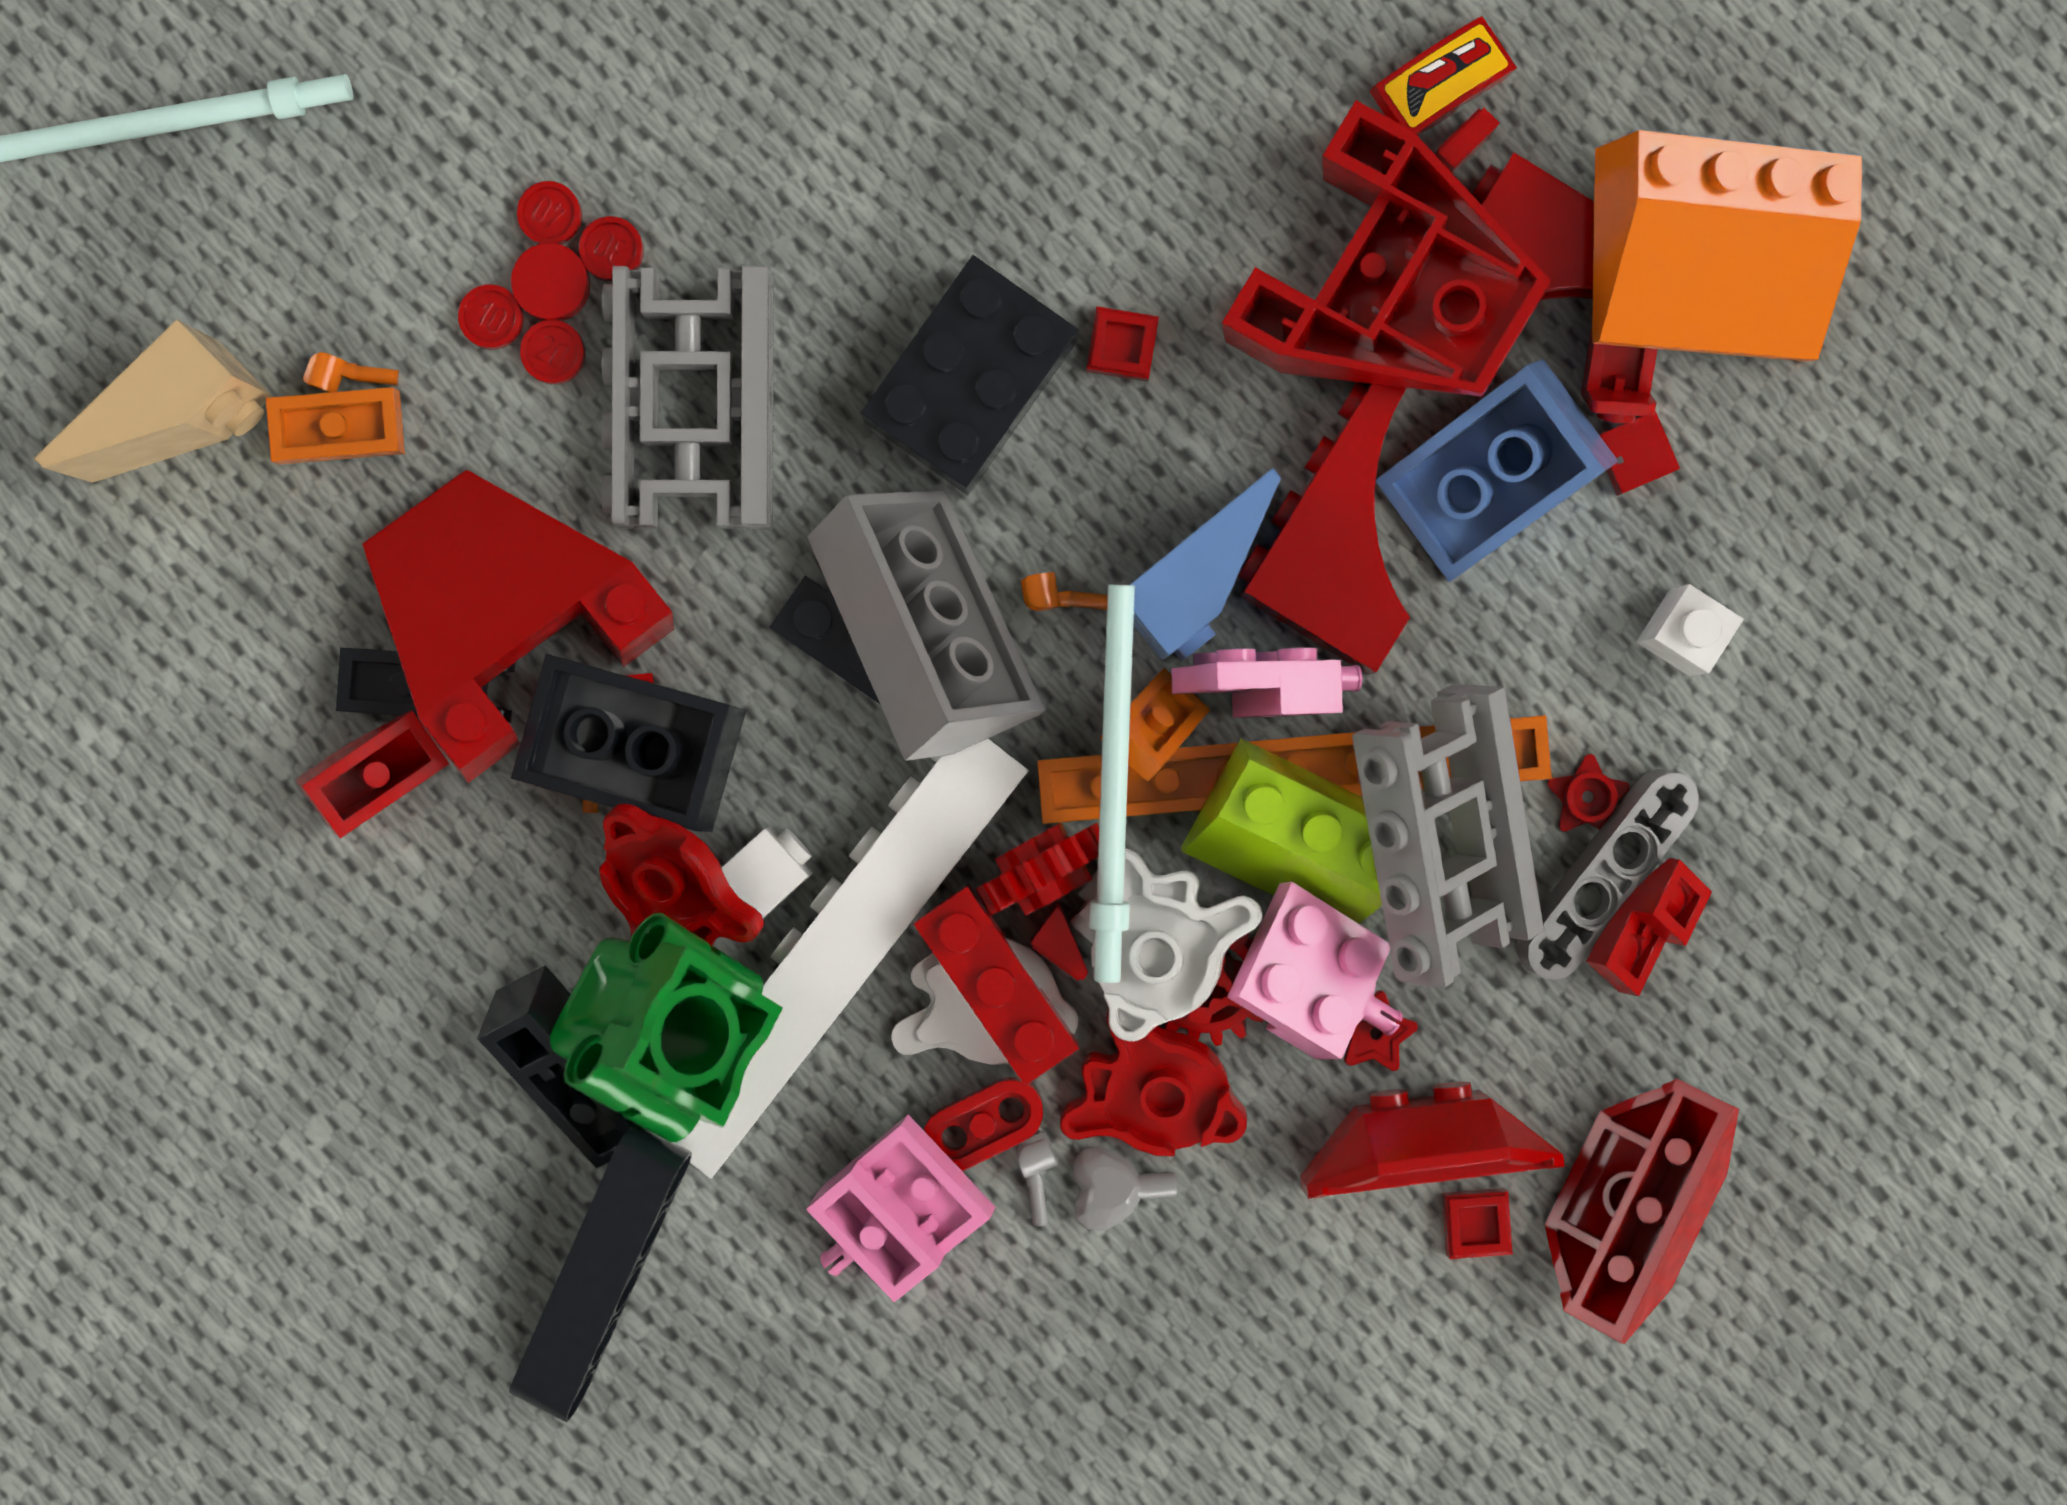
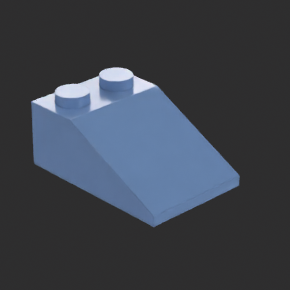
(1496, 469)
(1196, 577)

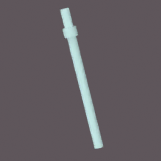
(282, 98)
(1109, 912)

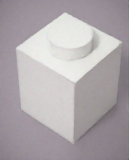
(1690, 630)
(768, 869)

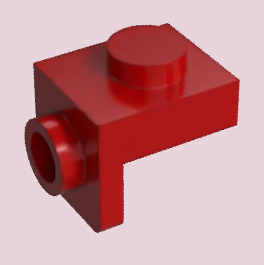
(1619, 381)

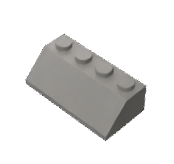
(923, 621)

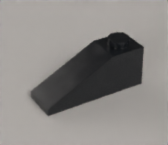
(519, 1039)

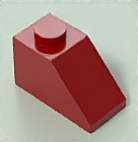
(371, 773)

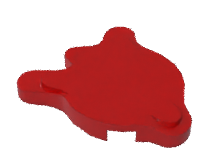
(671, 872)
(1156, 1095)

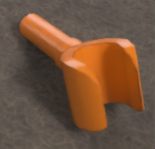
(326, 373)
(1042, 594)

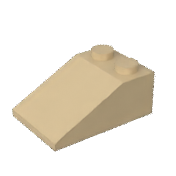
(164, 404)

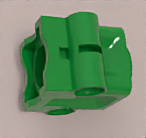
(663, 1028)

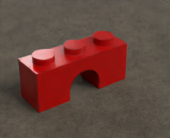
(996, 984)

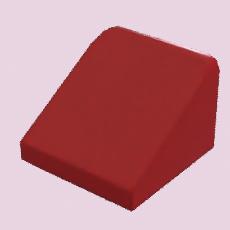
(1057, 944)

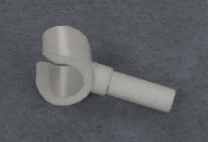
(1035, 1157)

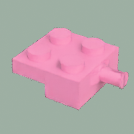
(1270, 682)
(1313, 975)
(898, 1209)

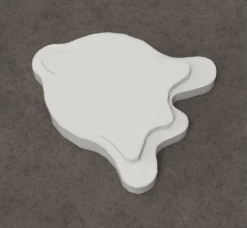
(1171, 948)
(951, 1021)

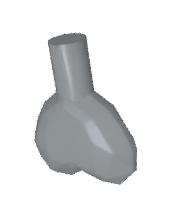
(1114, 1187)

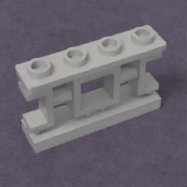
(738, 399)
(1486, 828)

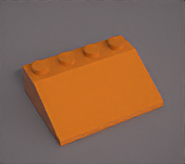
(1720, 244)

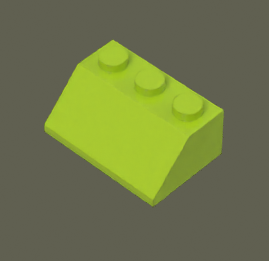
(1287, 825)

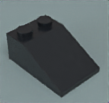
(628, 743)

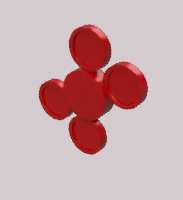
(549, 283)

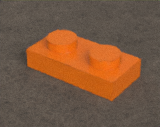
(335, 425)
(1160, 724)

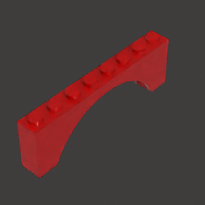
(1326, 558)

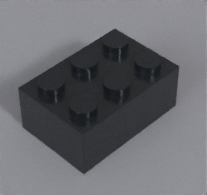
(970, 375)

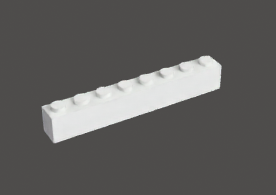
(861, 924)

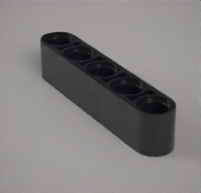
(600, 1272)

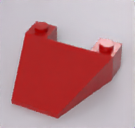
(1421, 291)
(479, 585)

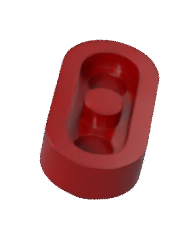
(984, 1125)

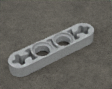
(1615, 881)

